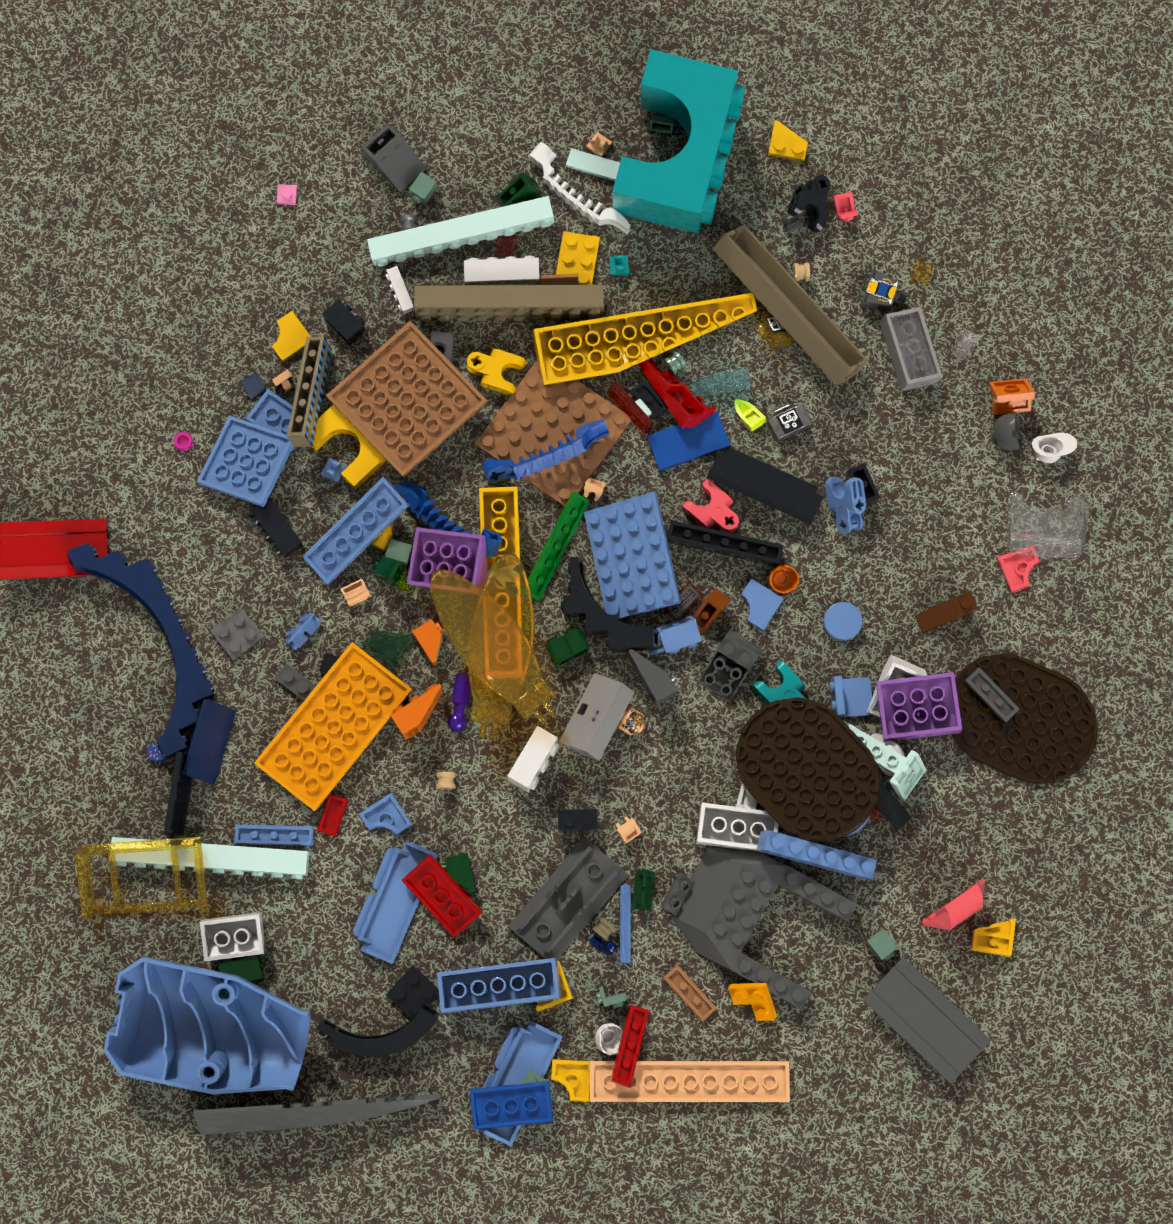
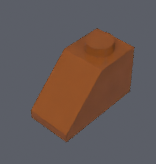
(710, 610)

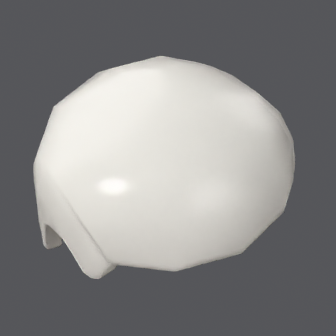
(608, 1038)

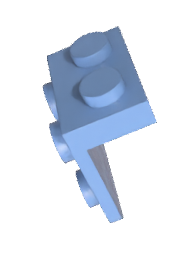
(850, 696)

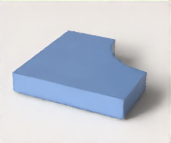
(761, 602)
(386, 814)

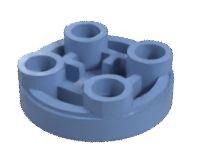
(842, 621)

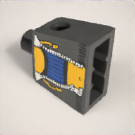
(882, 292)

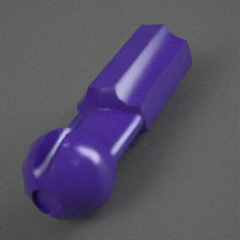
(460, 699)

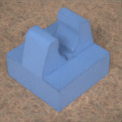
(333, 470)

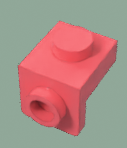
(844, 206)

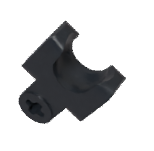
(812, 199)

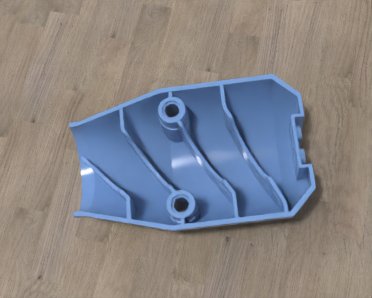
(193, 1018)

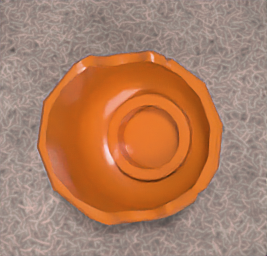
(786, 575)

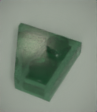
(388, 645)

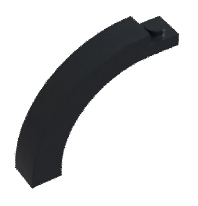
(380, 1044)

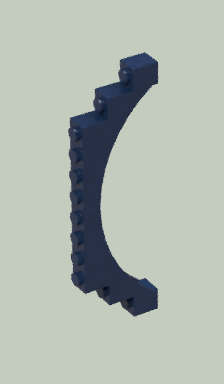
(143, 585)

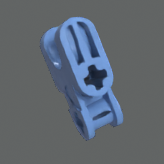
(846, 502)

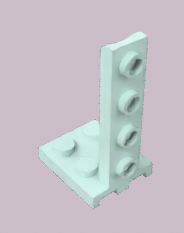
(906, 770)

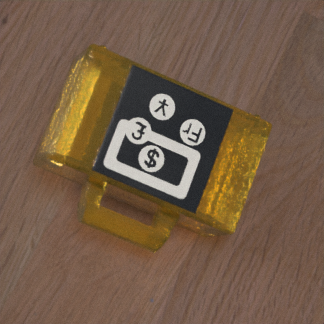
(773, 332)

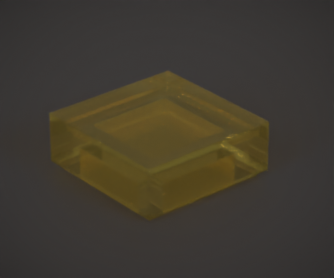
(921, 272)

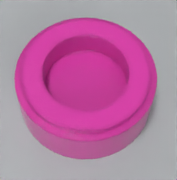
(183, 441)

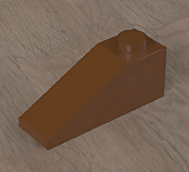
(946, 612)

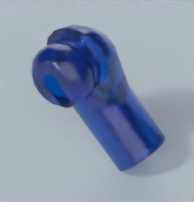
(601, 946)

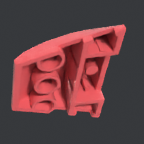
(957, 909)

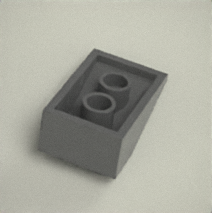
(654, 679)

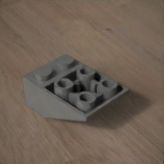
(393, 158)
(730, 665)

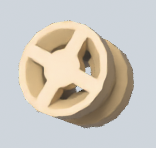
(801, 272)
(445, 780)

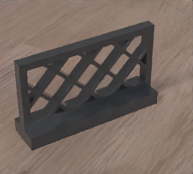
(178, 798)

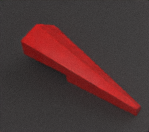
(684, 406)

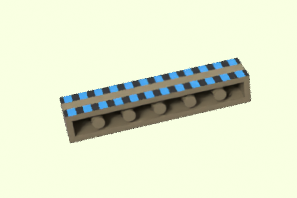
(309, 392)

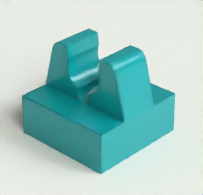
(619, 265)

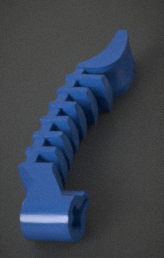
(586, 434)
(423, 508)

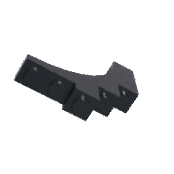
(581, 603)

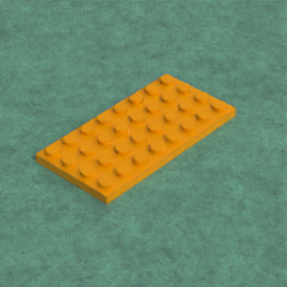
(333, 726)

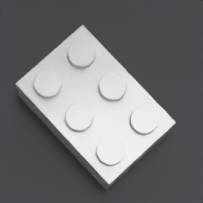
(533, 759)

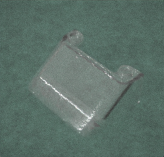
(1046, 530)

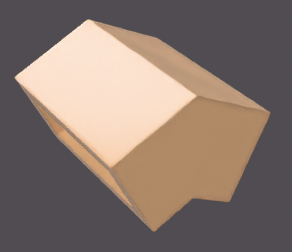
(355, 592)

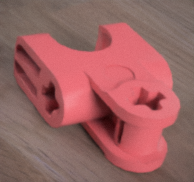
(714, 513)

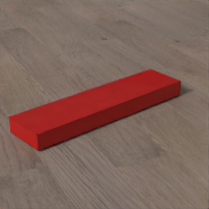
(629, 1046)

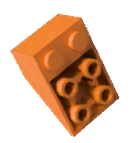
(414, 715)

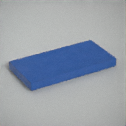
(680, 445)
(511, 1105)

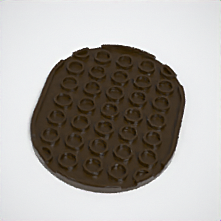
(1041, 741)
(807, 769)

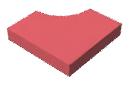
(1017, 569)

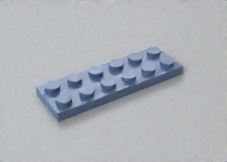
(355, 530)

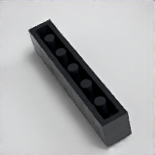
(724, 543)

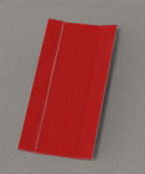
(41, 547)

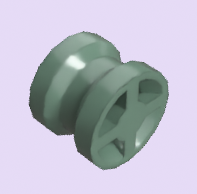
(675, 363)

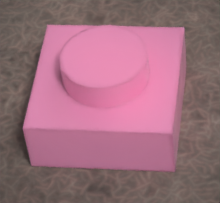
(287, 194)

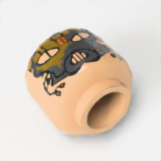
(631, 721)

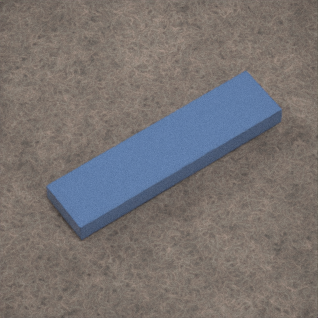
(273, 835)

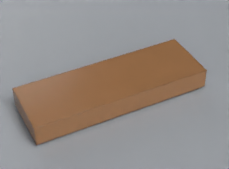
(689, 993)

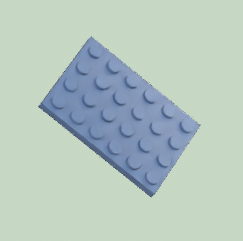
(632, 556)

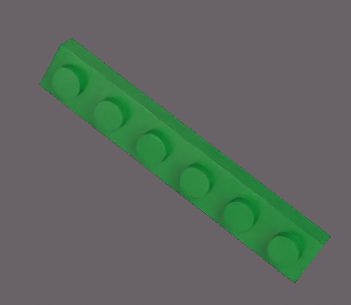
(556, 544)

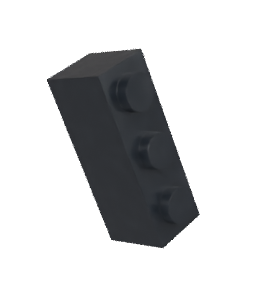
(276, 529)

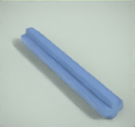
(625, 924)

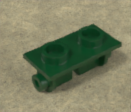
(643, 890)

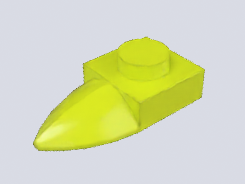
(749, 414)

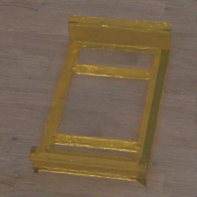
(85, 880)

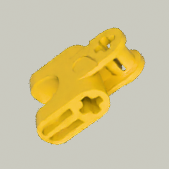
(492, 367)

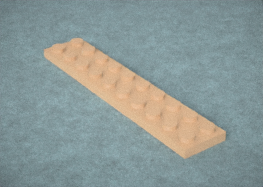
(694, 1082)

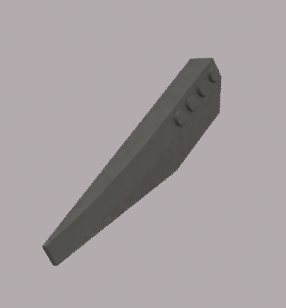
(299, 1115)

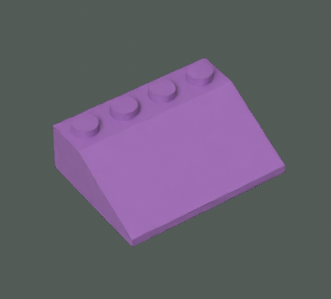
(447, 551)
(918, 707)

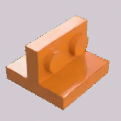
(1011, 396)

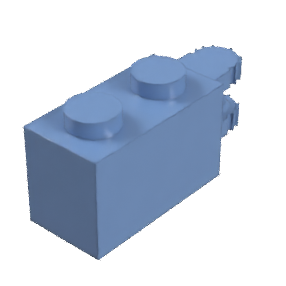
(677, 635)

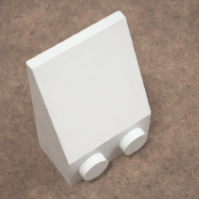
(894, 669)

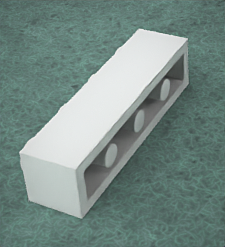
(398, 286)

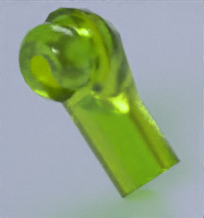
(402, 585)

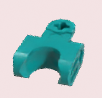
(789, 689)

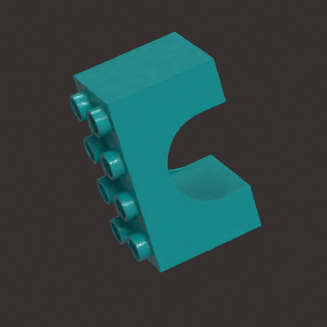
(702, 102)

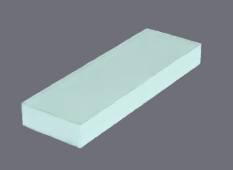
(592, 164)

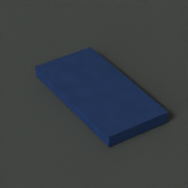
(209, 742)

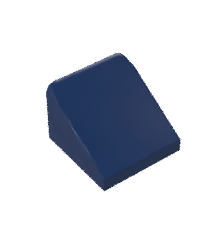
(253, 386)

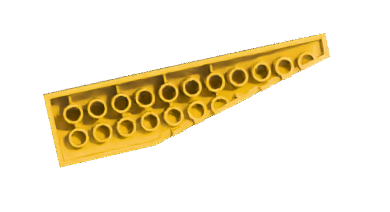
(628, 339)

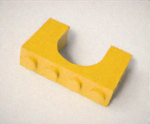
(369, 459)

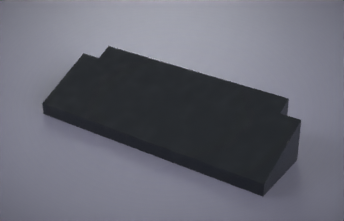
(766, 484)

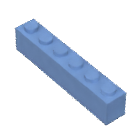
(816, 854)

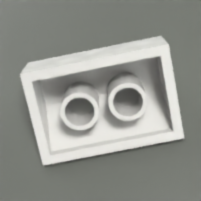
(232, 936)

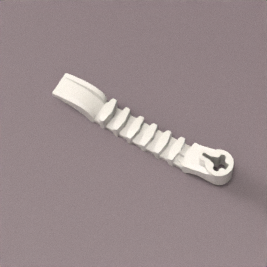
(542, 157)

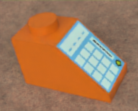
(430, 639)

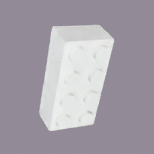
(732, 826)

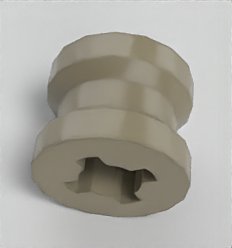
(604, 929)

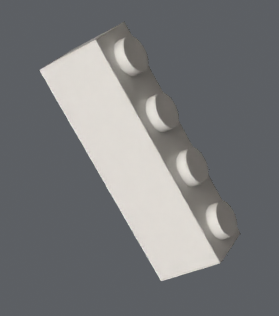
(502, 271)

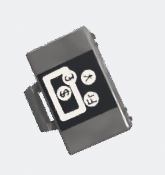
(788, 422)

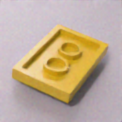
(578, 256)

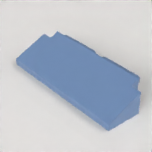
(391, 908)
(521, 1051)

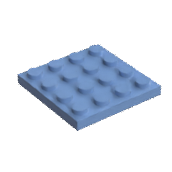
(246, 461)

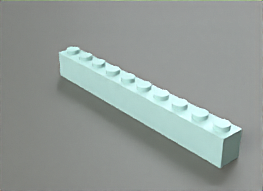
(461, 231)
(224, 857)

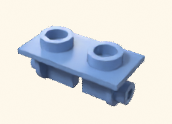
(297, 636)

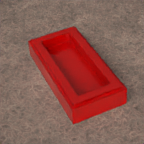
(332, 815)

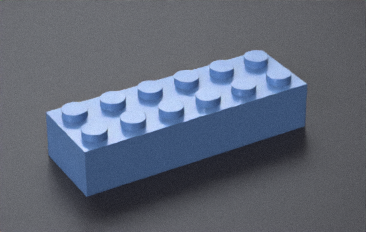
(499, 985)

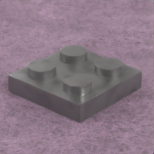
(237, 633)

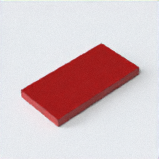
(442, 896)

